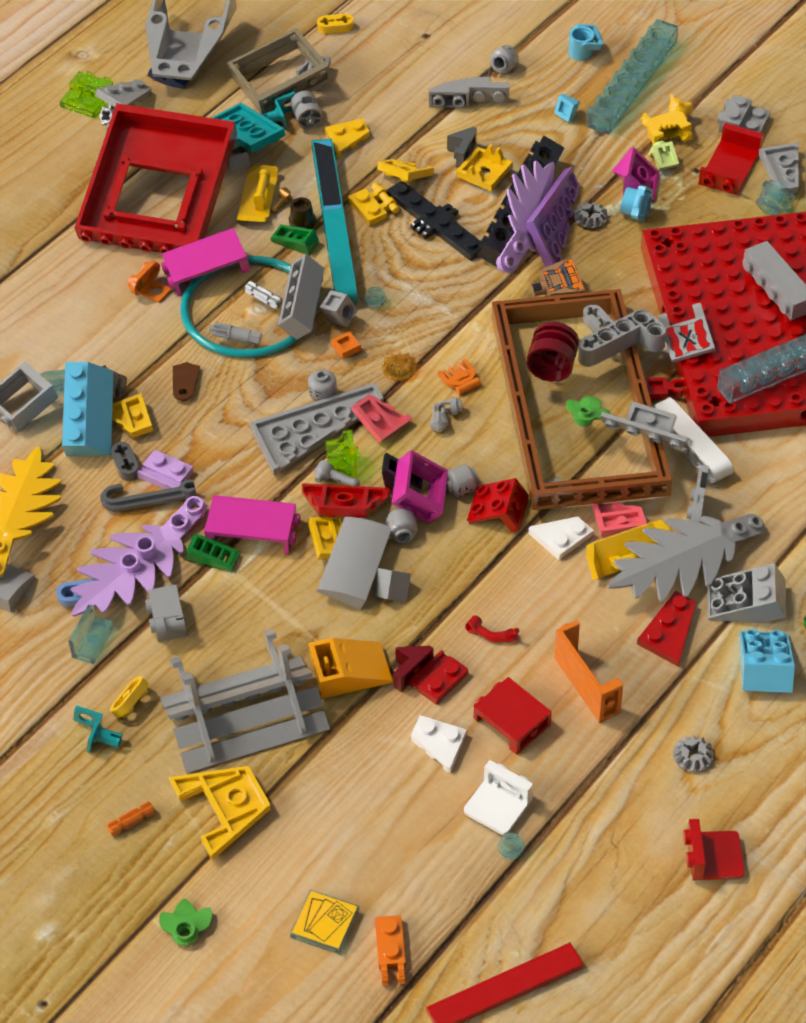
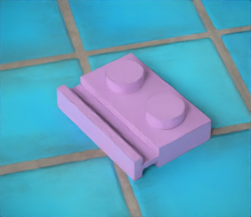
(164, 470)

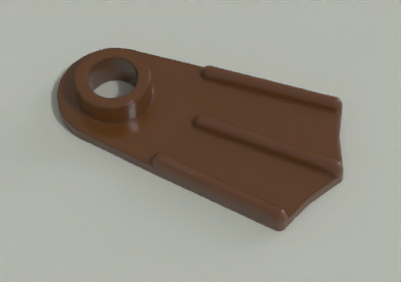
(184, 380)

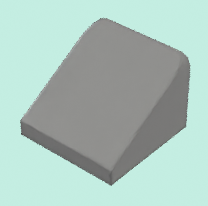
(239, 160)

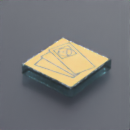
(324, 922)

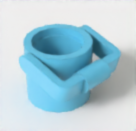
(582, 41)
(637, 202)

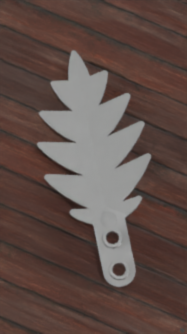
(683, 553)

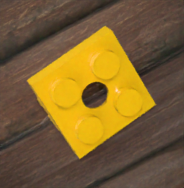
(480, 159)

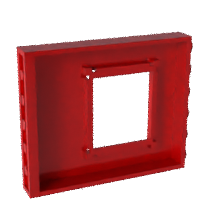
(161, 143)

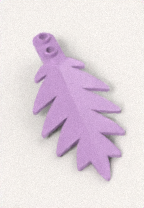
(529, 199)
(136, 560)

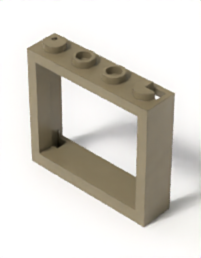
(270, 51)

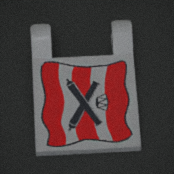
(688, 337)

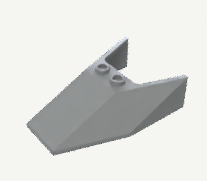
(181, 52)

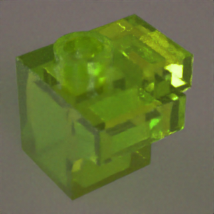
(343, 454)

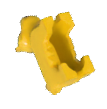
(670, 124)

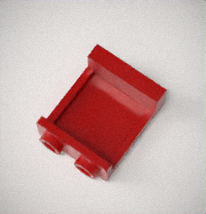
(513, 713)

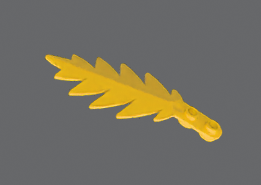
(22, 499)

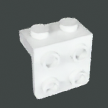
(500, 798)

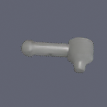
(325, 470)

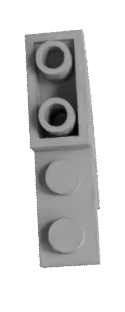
(473, 90)

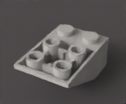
(748, 596)

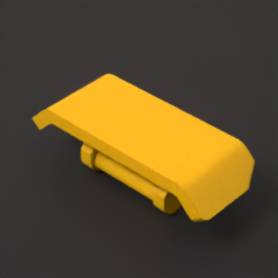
(258, 193)
(605, 551)

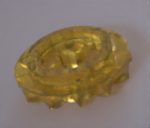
(396, 372)

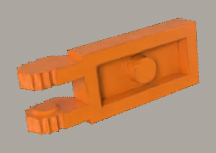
(390, 947)

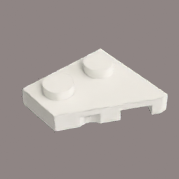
(562, 535)
(439, 740)

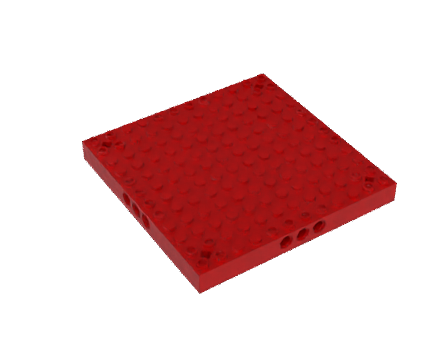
(706, 268)

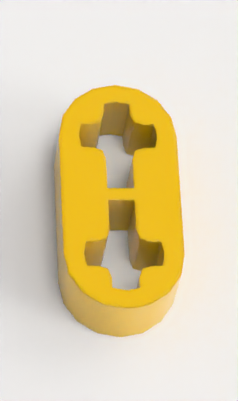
(335, 23)

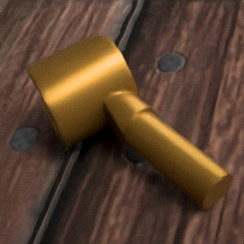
(285, 197)

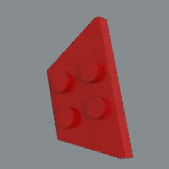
(344, 500)

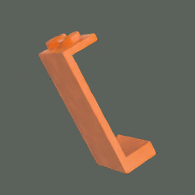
(601, 699)

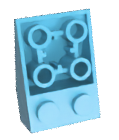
(766, 661)

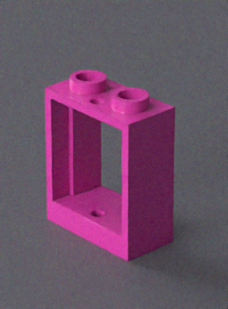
(404, 497)

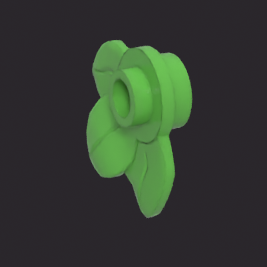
(586, 410)
(183, 920)

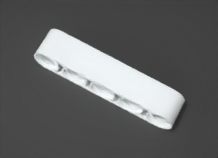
(702, 448)

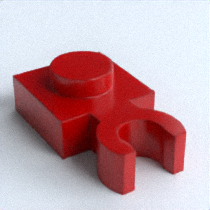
(660, 388)

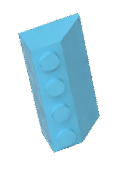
(87, 409)

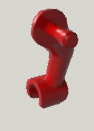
(474, 626)

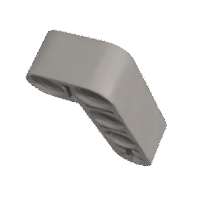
(620, 335)

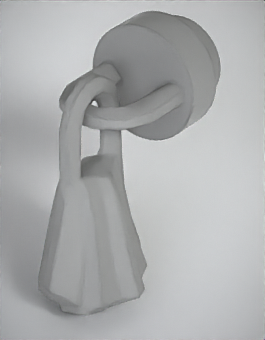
(439, 420)

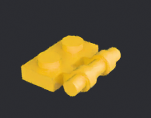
(368, 207)

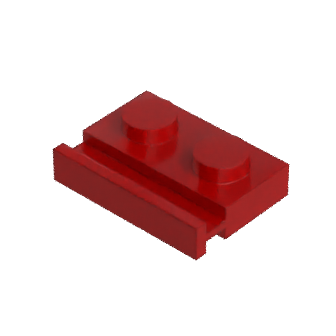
(439, 677)

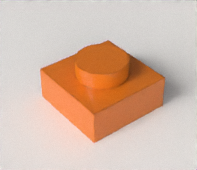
(345, 345)

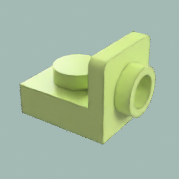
(664, 155)

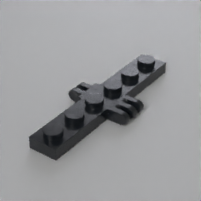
(435, 220)

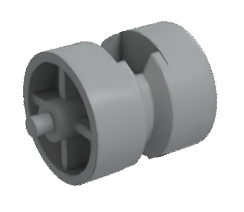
(306, 109)

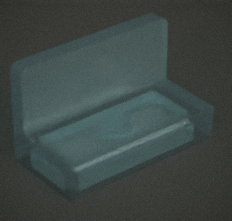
(89, 636)

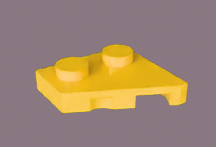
(404, 170)
(132, 416)

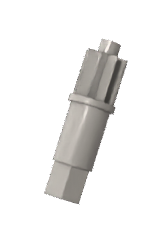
(235, 333)

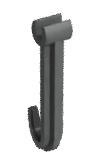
(186, 490)

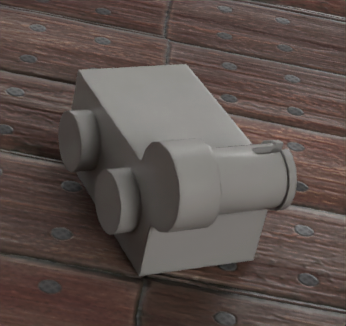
(167, 613)

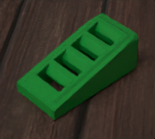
(297, 238)
(207, 544)

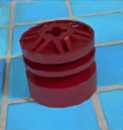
(552, 351)

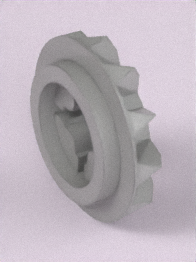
(596, 220)
(696, 762)

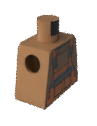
(558, 280)

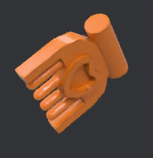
(462, 380)

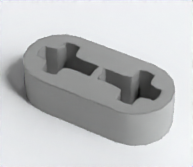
(595, 323)

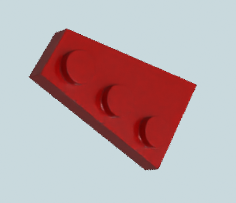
(669, 628)

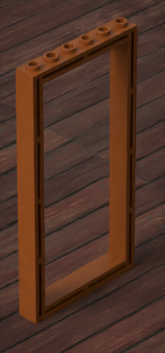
(581, 490)

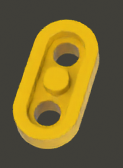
(131, 694)

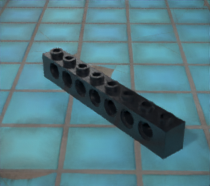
(501, 230)

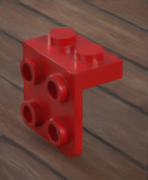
(713, 853)

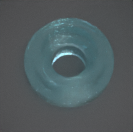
(375, 296)
(511, 840)

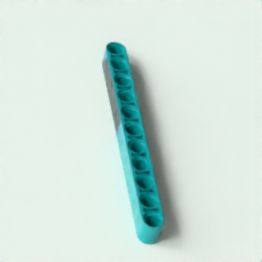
(334, 218)

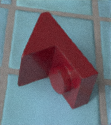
(410, 660)

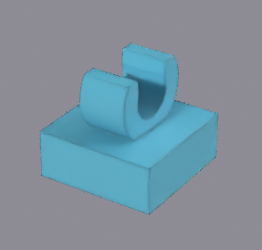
(566, 107)

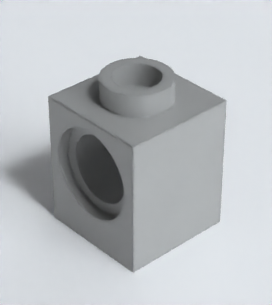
(338, 308)

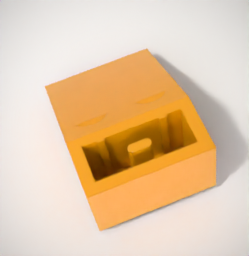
(348, 665)

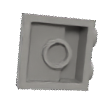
(742, 114)

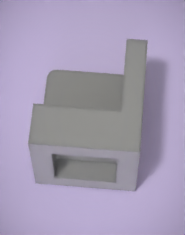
(392, 585)

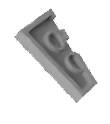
(124, 92)
(782, 164)

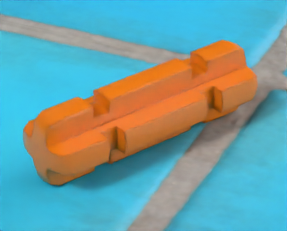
(130, 818)

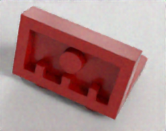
(500, 500)

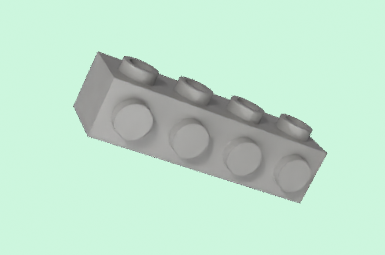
(776, 279)
(301, 297)

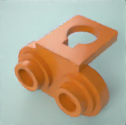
(145, 280)

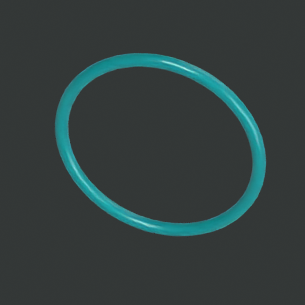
(232, 352)

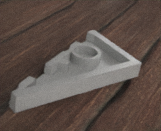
(698, 495)

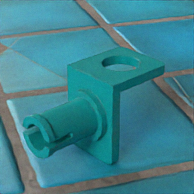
(277, 114)
(98, 733)

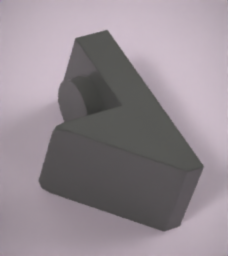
(462, 144)

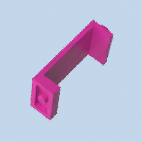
(203, 257)
(252, 520)

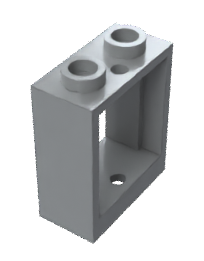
(13, 383)

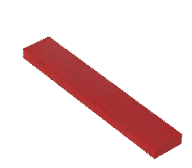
(506, 986)

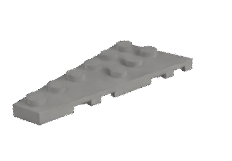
(300, 430)

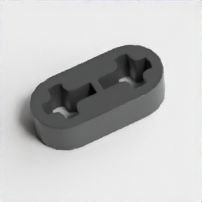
(121, 462)

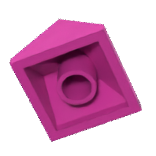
(637, 171)

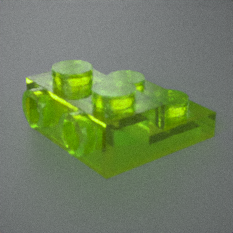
(82, 94)

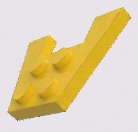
(234, 798)

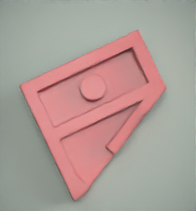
(379, 417)

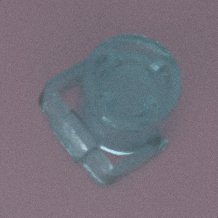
(775, 198)

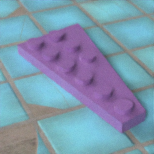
(550, 219)

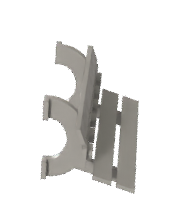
(249, 686)

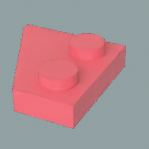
(617, 518)

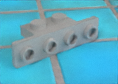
(648, 422)

